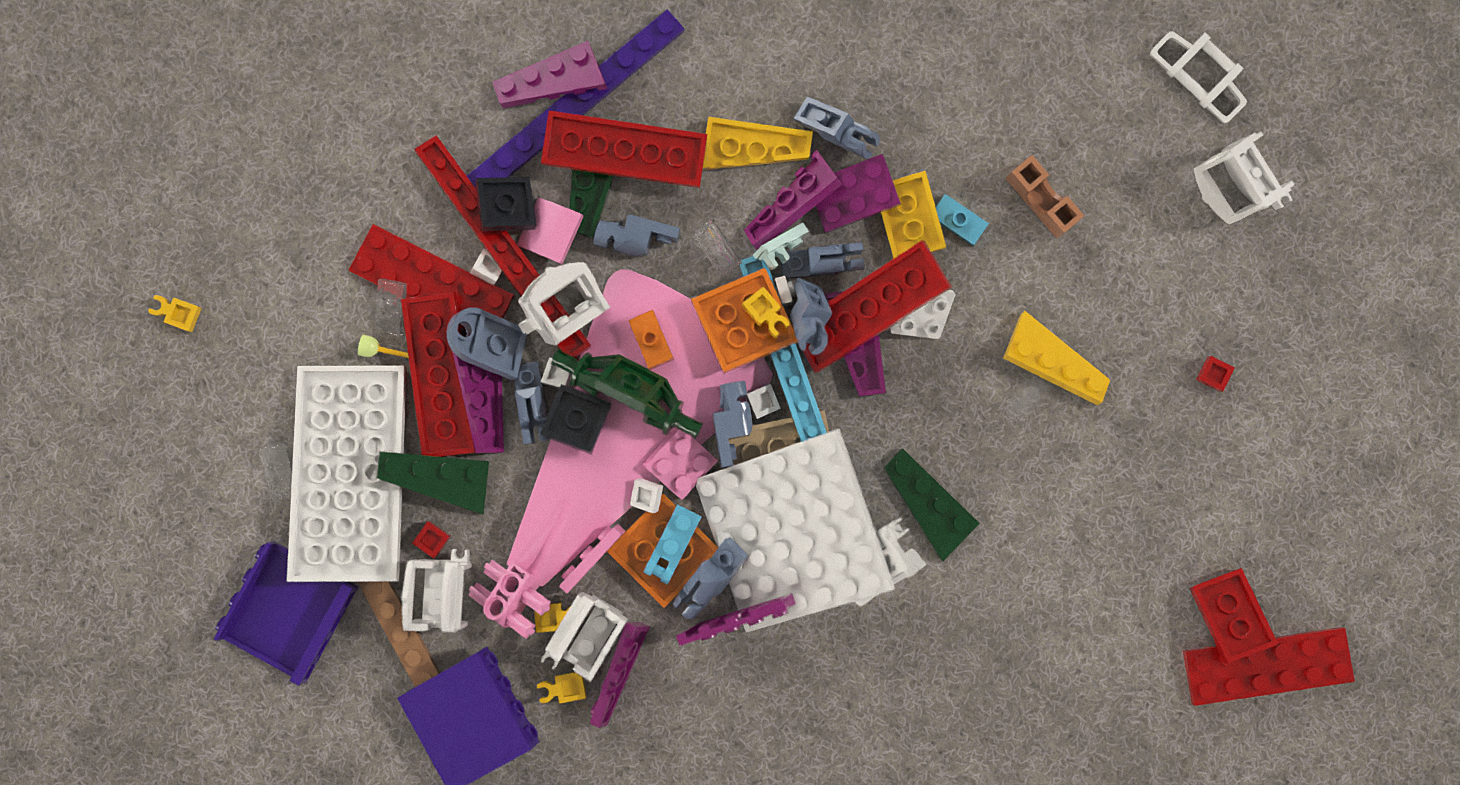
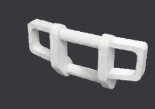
(1204, 97)

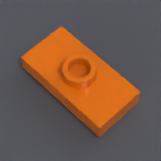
(651, 339)

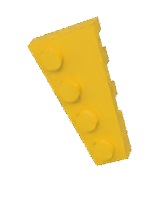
(748, 144)
(1050, 358)

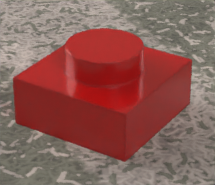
(1215, 373)
(431, 539)

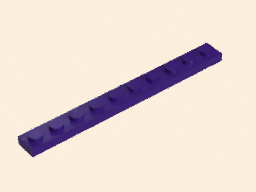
(614, 71)

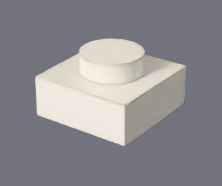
(486, 268)
(785, 290)
(555, 376)
(762, 401)
(646, 495)

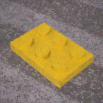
(915, 217)

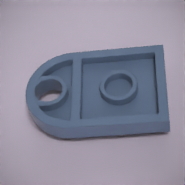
(489, 341)

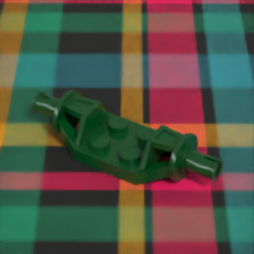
(630, 385)

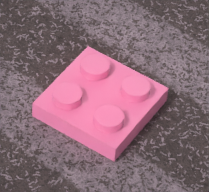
(679, 462)

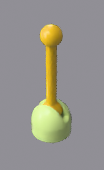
(369, 347)

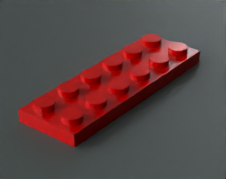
(624, 149)
(426, 274)
(879, 303)
(434, 376)
(1294, 664)

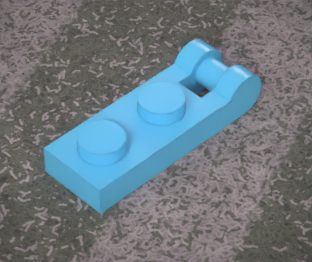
(673, 543)

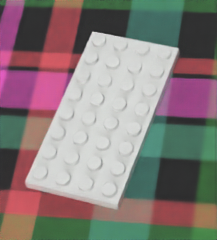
(340, 513)

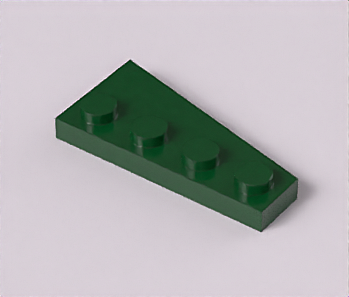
(589, 198)
(443, 478)
(935, 510)

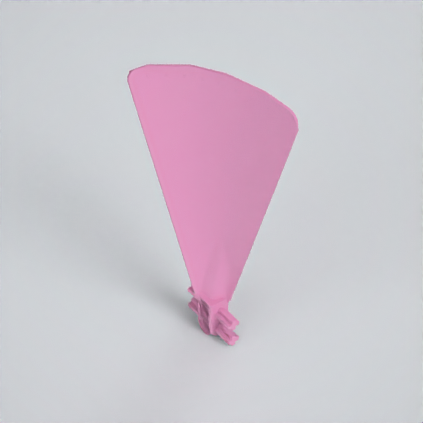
(587, 492)

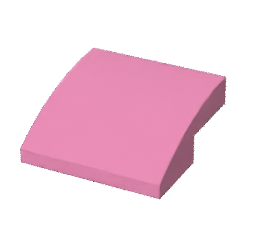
(553, 231)

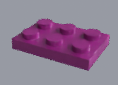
(863, 193)

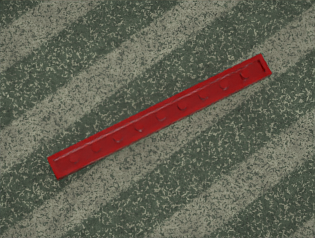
(497, 243)

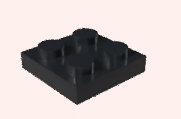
(505, 203)
(576, 419)

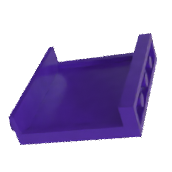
(283, 619)
(469, 719)

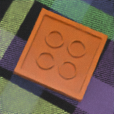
(730, 328)
(639, 542)

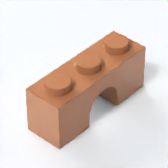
(1033, 187)

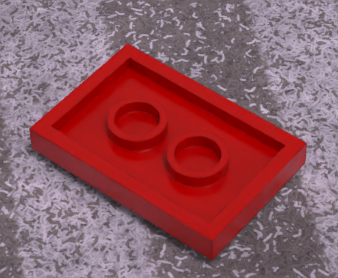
(1233, 616)

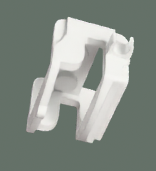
(1249, 174)
(550, 283)
(899, 563)
(441, 593)
(591, 637)

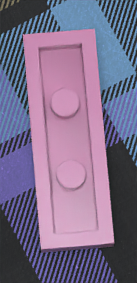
(591, 557)

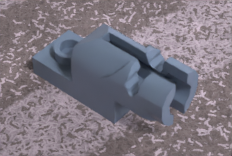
(836, 127)
(635, 235)
(822, 261)
(810, 316)
(530, 401)
(732, 422)
(711, 578)

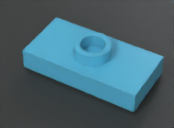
(960, 220)

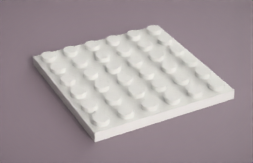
(800, 526)

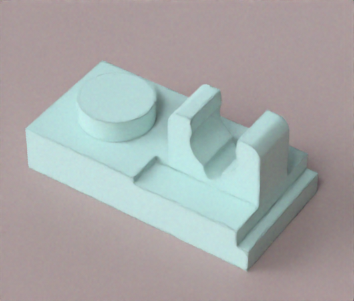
(777, 246)

